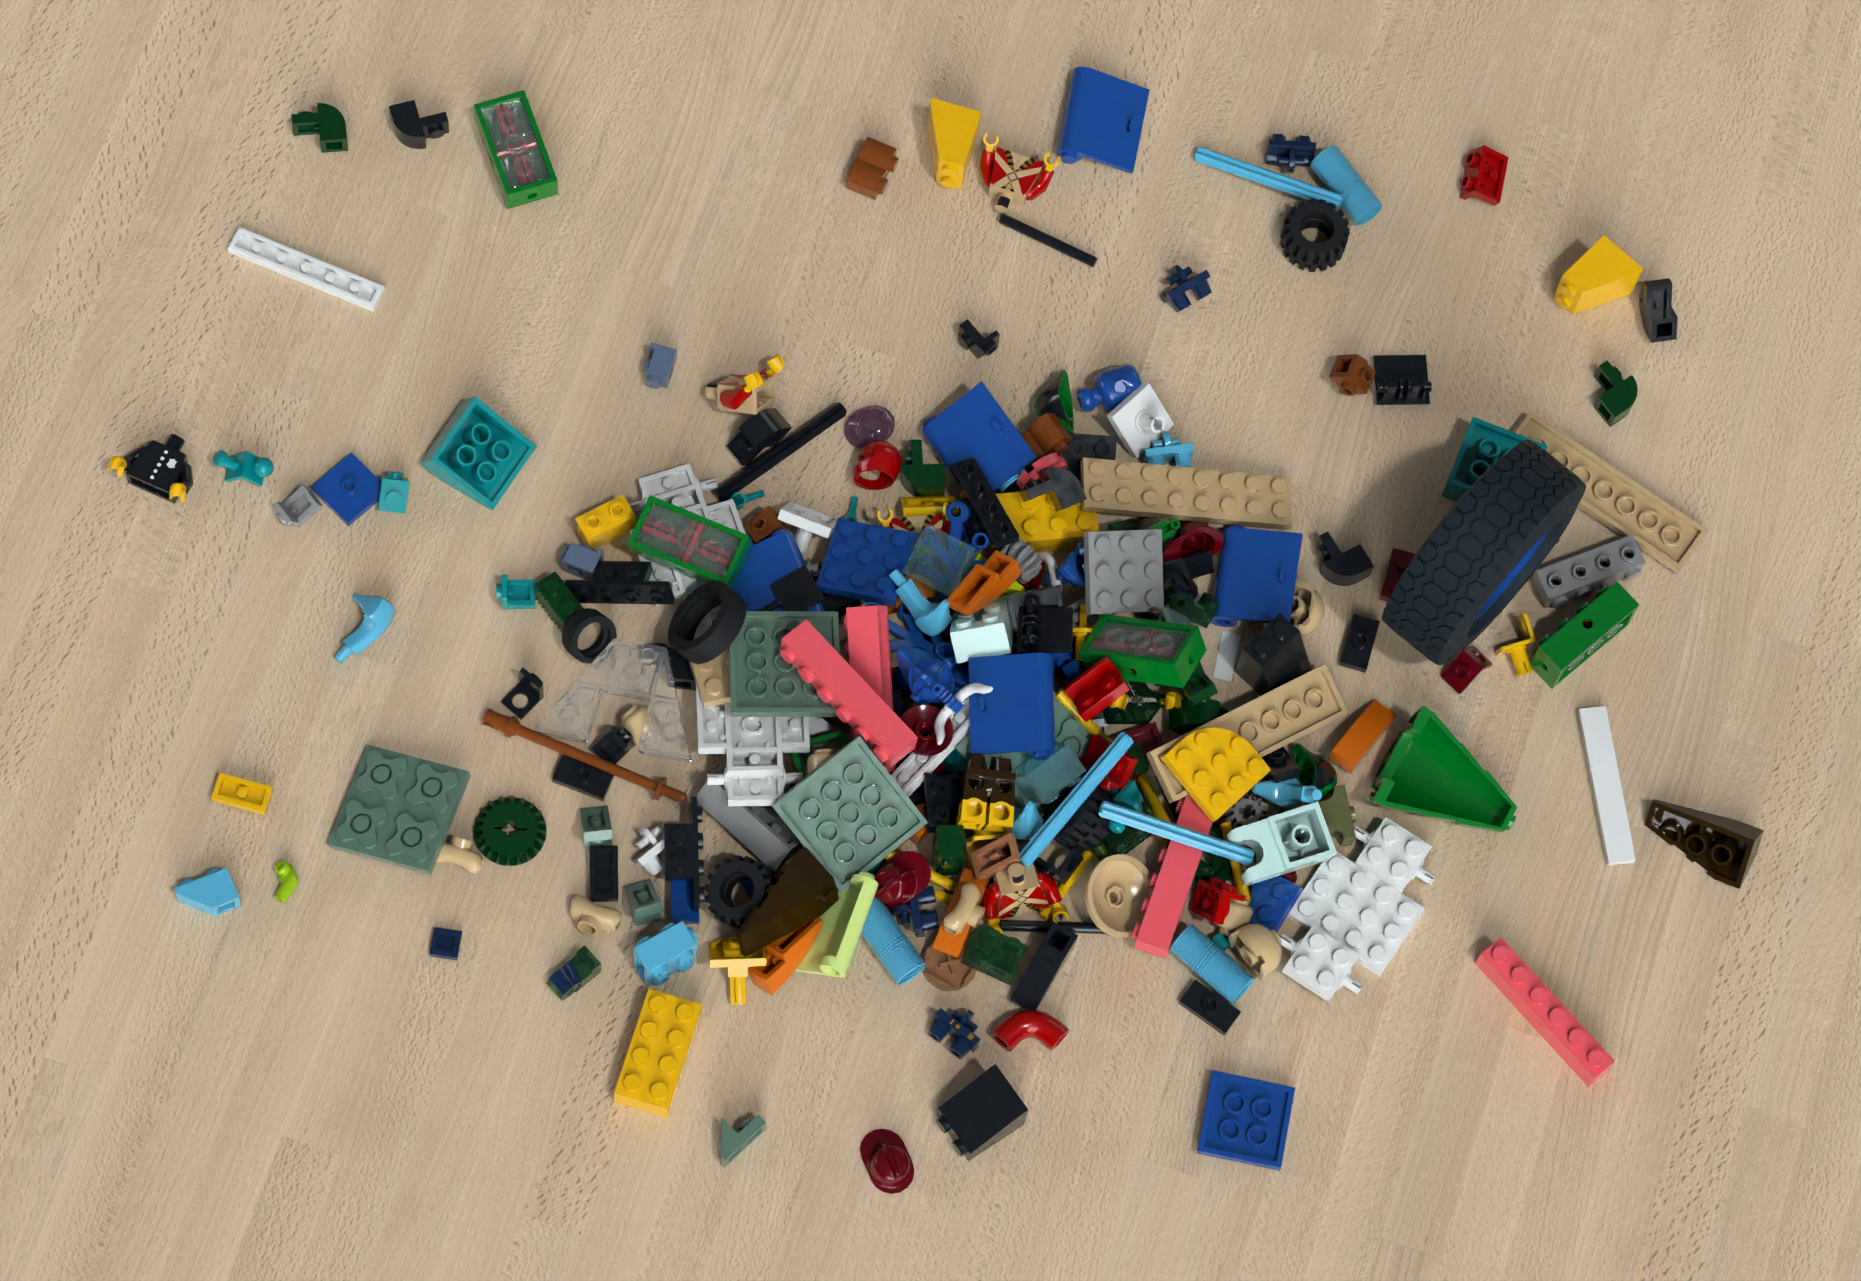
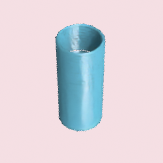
(1343, 179)
(886, 936)
(1216, 966)

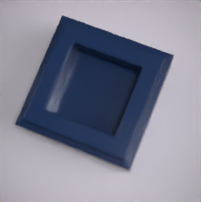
(445, 943)

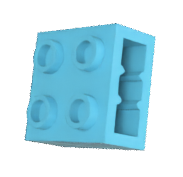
(665, 953)

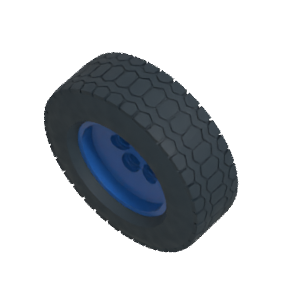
(1483, 552)

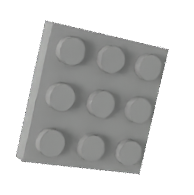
(1123, 571)

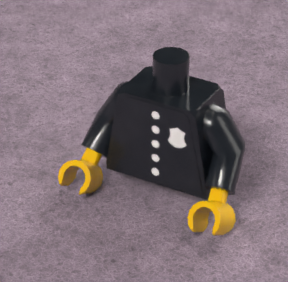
(157, 469)

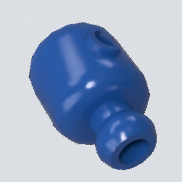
(1110, 388)

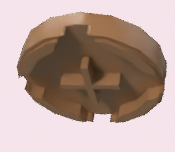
(946, 971)

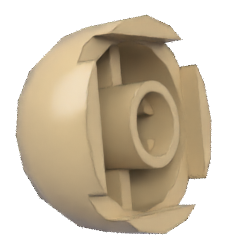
(1306, 608)
(1257, 949)

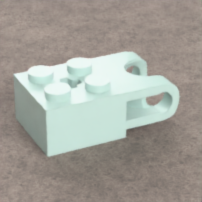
(983, 632)
(1276, 844)

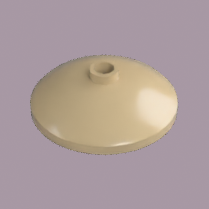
(1128, 885)

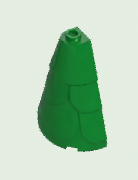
(1440, 779)

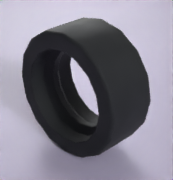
(574, 627)

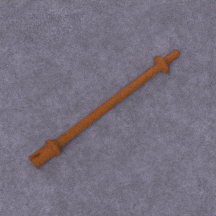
(512, 727)

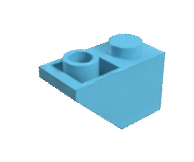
(209, 894)

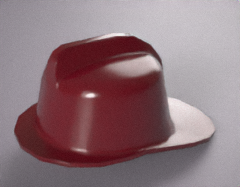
(1192, 539)
(902, 878)
(887, 1161)

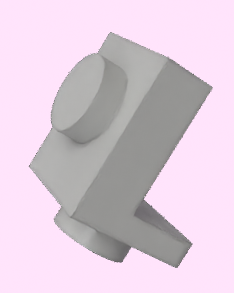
(298, 507)

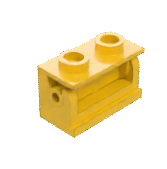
(605, 523)

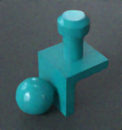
(244, 466)
(1127, 797)

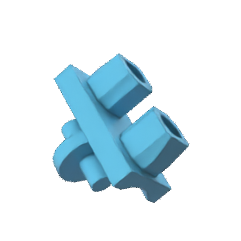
(1169, 450)

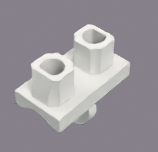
(648, 858)

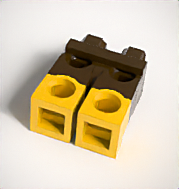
(987, 796)

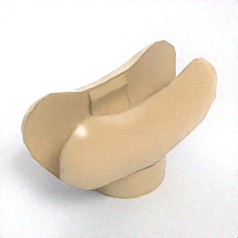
(460, 853)
(966, 911)
(593, 917)

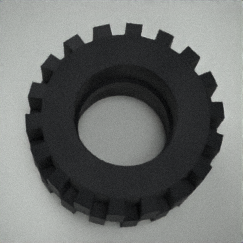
(1319, 217)
(1085, 826)
(727, 878)

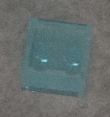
(940, 561)
(1045, 778)

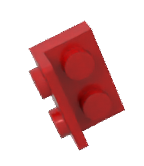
(1484, 175)
(1096, 688)
(1119, 774)
(1213, 899)

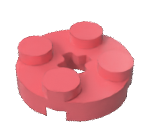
(1049, 461)

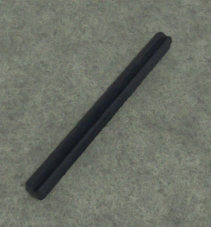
(780, 452)

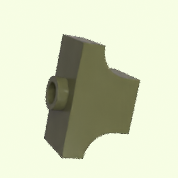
(1339, 816)

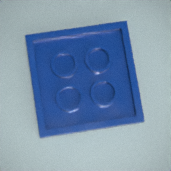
(862, 560)
(1246, 1120)

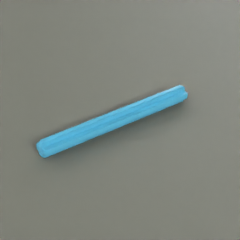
(1266, 177)
(1075, 799)
(1175, 832)

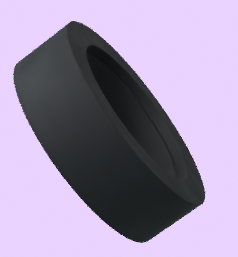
(720, 633)

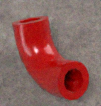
(1029, 1025)

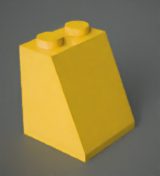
(952, 140)
(1597, 278)

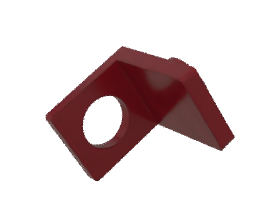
(1465, 669)

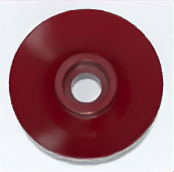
(922, 719)

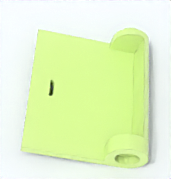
(841, 929)

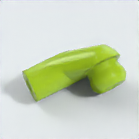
(288, 881)

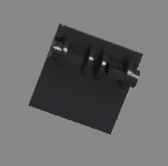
(1401, 380)
(1089, 447)
(1044, 629)
(941, 800)

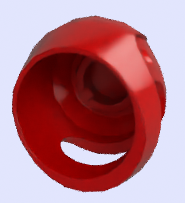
(880, 457)

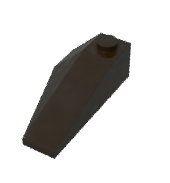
(1713, 841)
(796, 899)

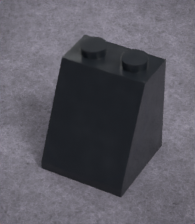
(1273, 656)
(982, 1113)

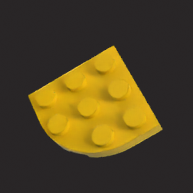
(1215, 768)

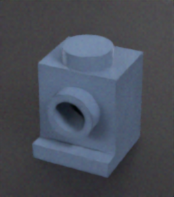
(659, 365)
(581, 560)

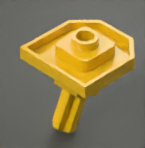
(727, 953)

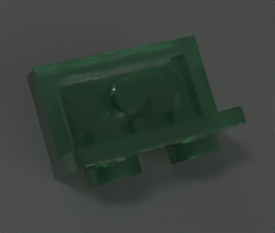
(994, 953)

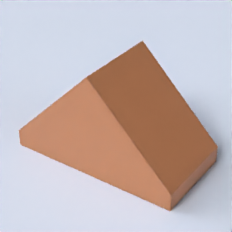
(995, 857)

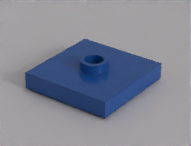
(348, 489)

